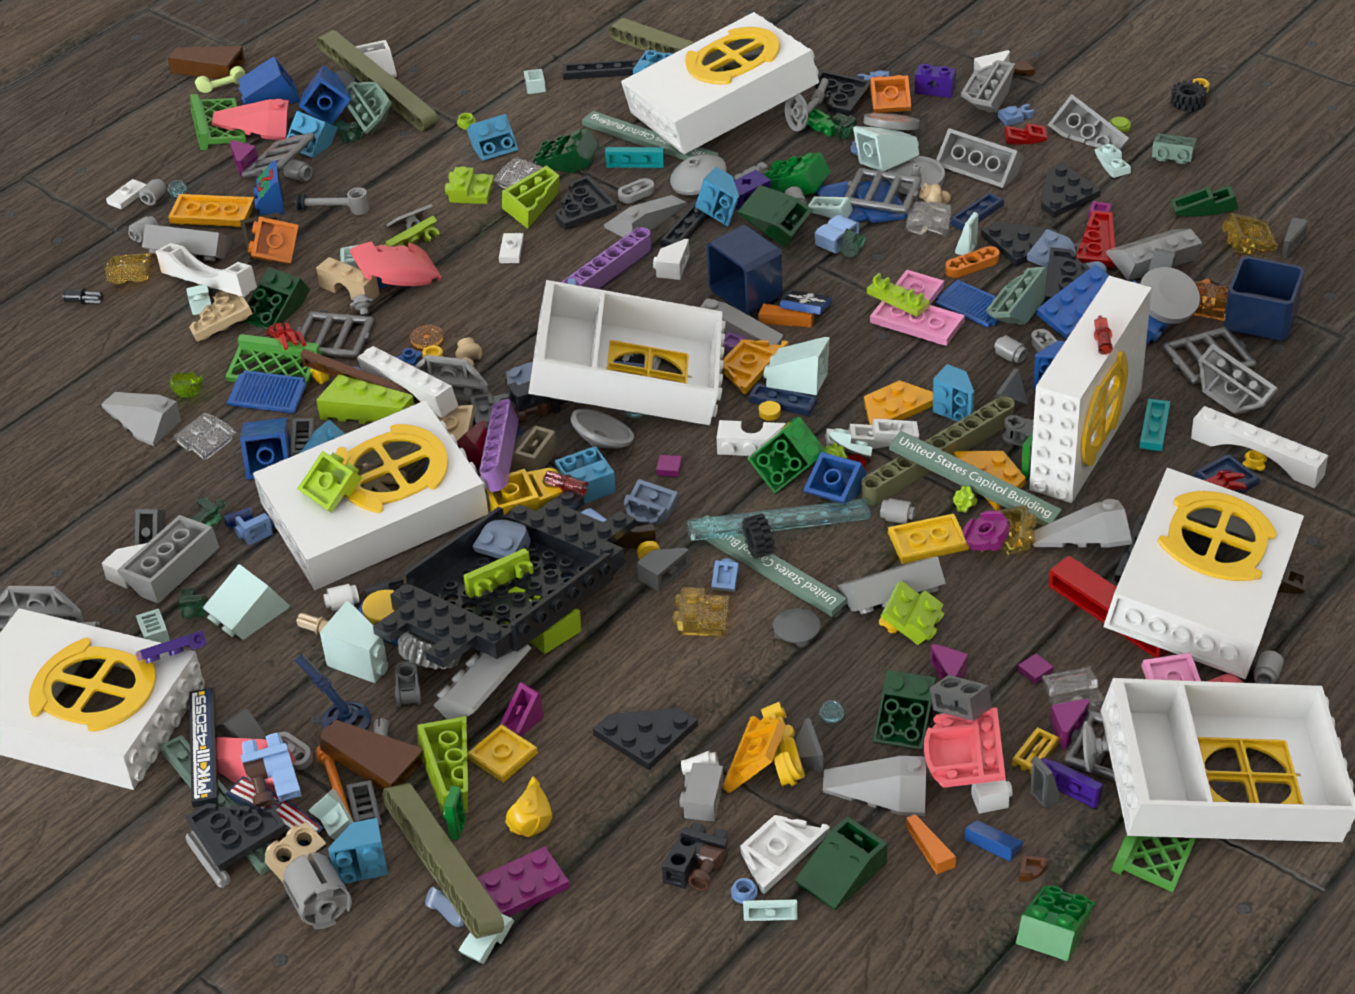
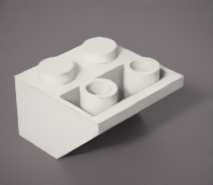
(380, 54)

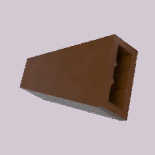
(206, 61)
(370, 754)

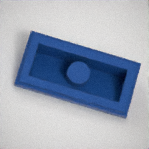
(992, 840)

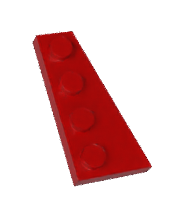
(1098, 239)

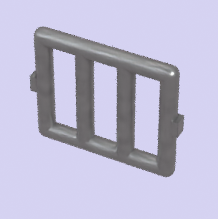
(282, 151)
(878, 176)
(348, 320)
(1207, 337)
(1077, 741)

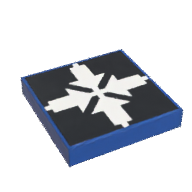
(806, 302)

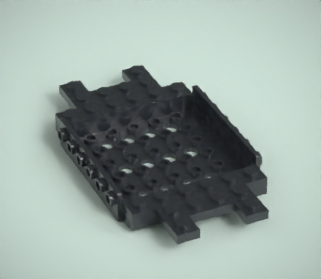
(557, 539)

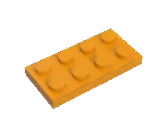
(211, 210)

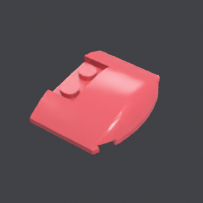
(395, 264)
(965, 750)

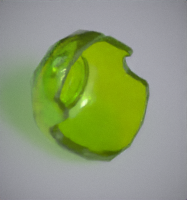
(186, 384)

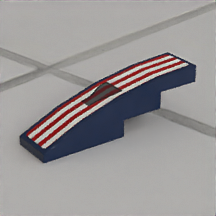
(242, 795)

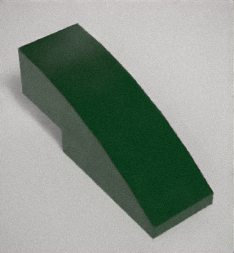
(1205, 202)

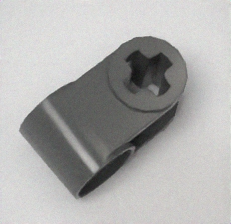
(1020, 431)
(407, 684)

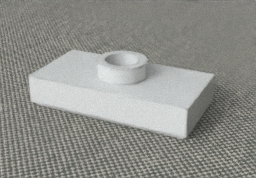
(125, 194)
(511, 248)

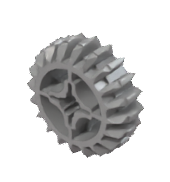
(413, 648)

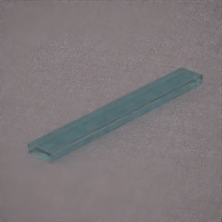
(780, 519)

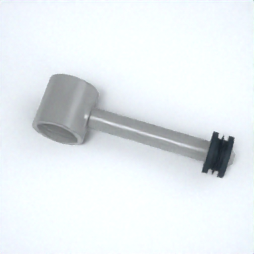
(356, 200)

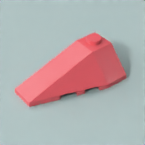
(264, 118)
(230, 762)

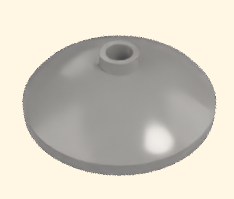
(689, 174)
(601, 429)

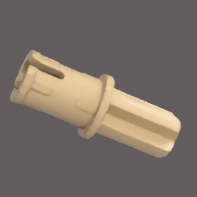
(312, 623)

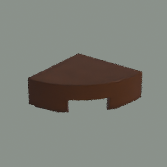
(1024, 67)
(1032, 867)

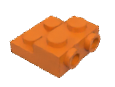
(890, 94)
(273, 240)

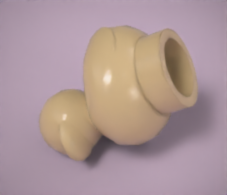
(934, 193)
(468, 350)

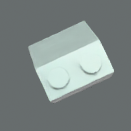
(884, 147)
(799, 367)
(244, 604)
(353, 646)

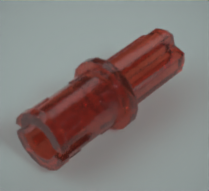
(1103, 335)
(566, 482)

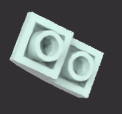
(1112, 161)
(844, 439)
(480, 948)

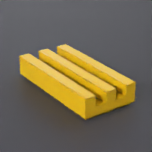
(1027, 764)

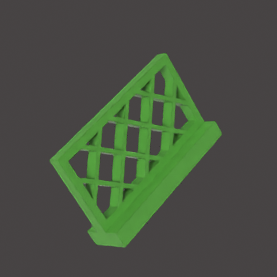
(203, 122)
(270, 347)
(1128, 853)

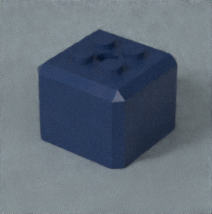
(745, 269)
(1264, 298)

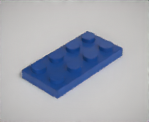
(1069, 305)

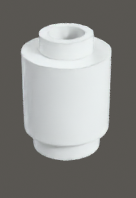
(339, 595)

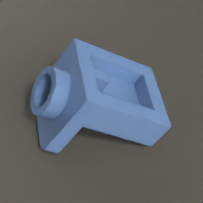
(254, 529)
(725, 575)

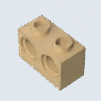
(289, 847)

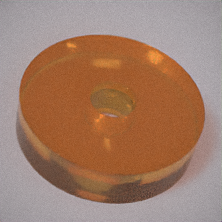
(426, 336)

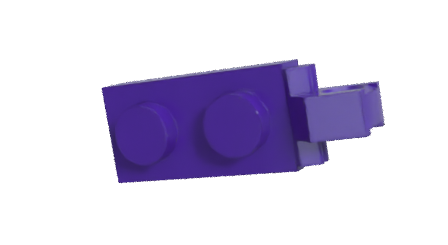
(173, 646)
(1075, 784)

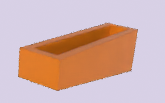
(779, 316)
(931, 846)

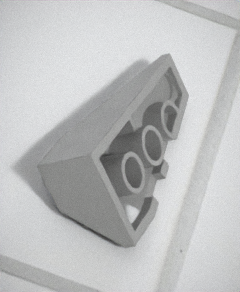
(1084, 125)
(645, 215)
(743, 324)
(144, 414)
(1097, 523)
(887, 782)

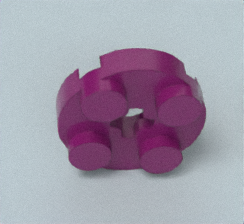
(980, 537)

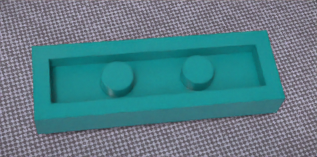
(634, 157)
(1155, 424)

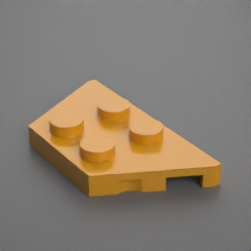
(747, 362)
(897, 402)
(996, 464)
(754, 751)

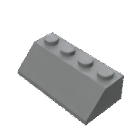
(979, 158)
(197, 242)
(1135, 257)
(169, 558)
(878, 587)
(476, 683)

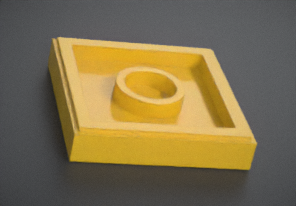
(502, 753)

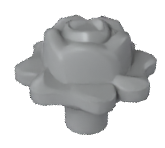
(361, 303)

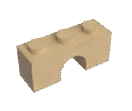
(336, 274)

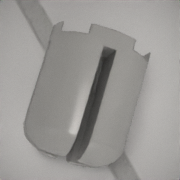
(316, 890)

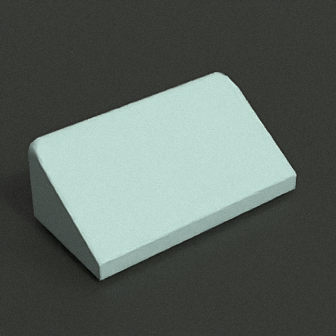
(770, 910)

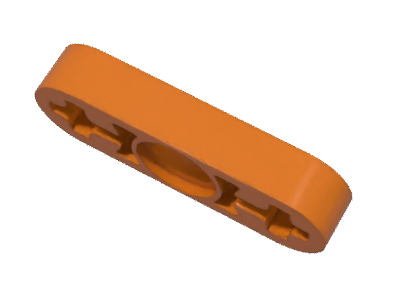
(960, 265)

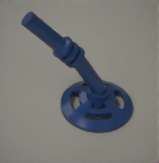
(344, 708)

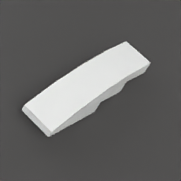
(880, 433)

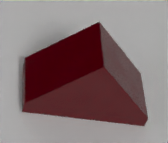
(474, 442)

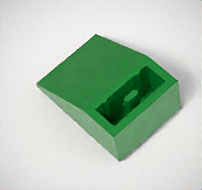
(802, 172)
(786, 454)
(1054, 922)

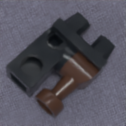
(529, 403)
(695, 848)

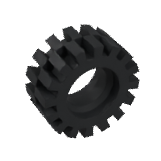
(1188, 96)
(758, 536)

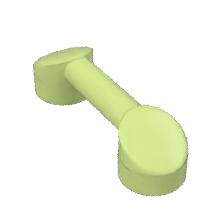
(206, 86)

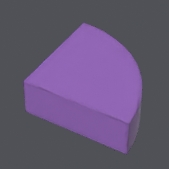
(731, 341)

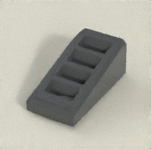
(1295, 234)
(301, 424)
(1043, 784)
(361, 789)

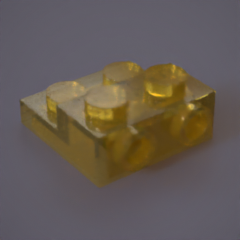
(1248, 233)
(128, 268)
(1021, 530)
(701, 613)

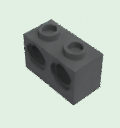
(960, 697)

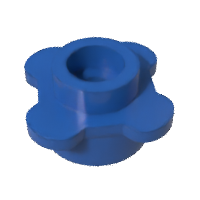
(410, 356)

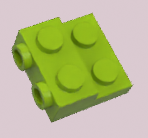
(468, 187)
(329, 480)
(913, 612)

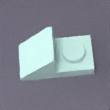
(198, 298)
(332, 814)

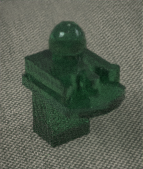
(844, 125)
(349, 132)
(852, 243)
(209, 512)
(191, 604)

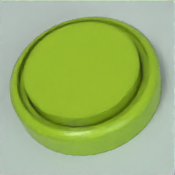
(1121, 123)

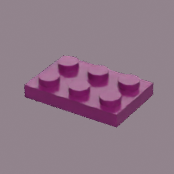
(524, 882)

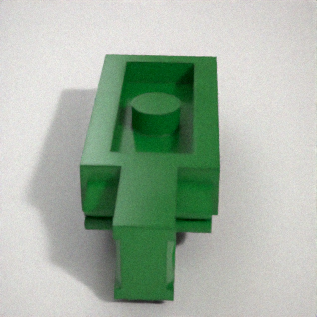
(821, 122)

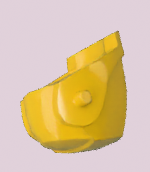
(531, 811)

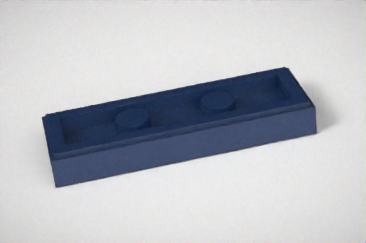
(984, 207)
(788, 400)

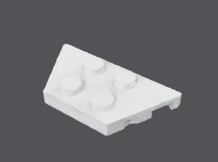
(778, 848)

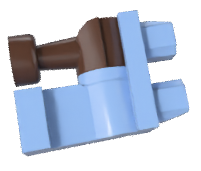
(269, 763)

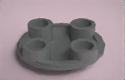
(796, 626)

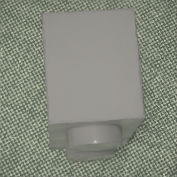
(702, 791)

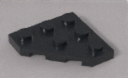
(843, 92)
(1066, 190)
(583, 203)
(1013, 240)
(1062, 270)
(646, 734)
(234, 831)

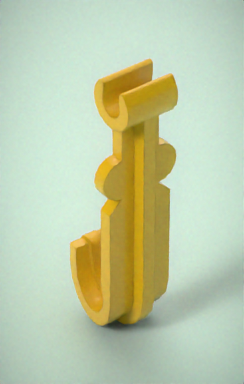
(787, 755)

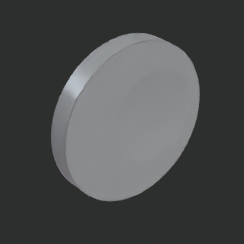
(891, 121)
(924, 167)
(1172, 295)

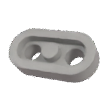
(636, 191)
(299, 751)

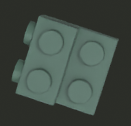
(1174, 148)

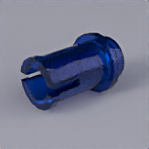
(245, 514)

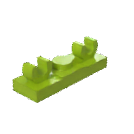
(414, 233)
(898, 296)
(497, 573)

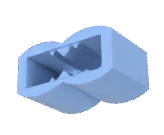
(831, 235)

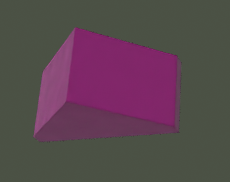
(243, 155)
(948, 661)
(524, 710)
(1067, 718)

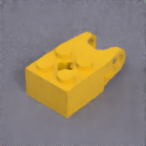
(524, 489)

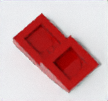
(1030, 135)

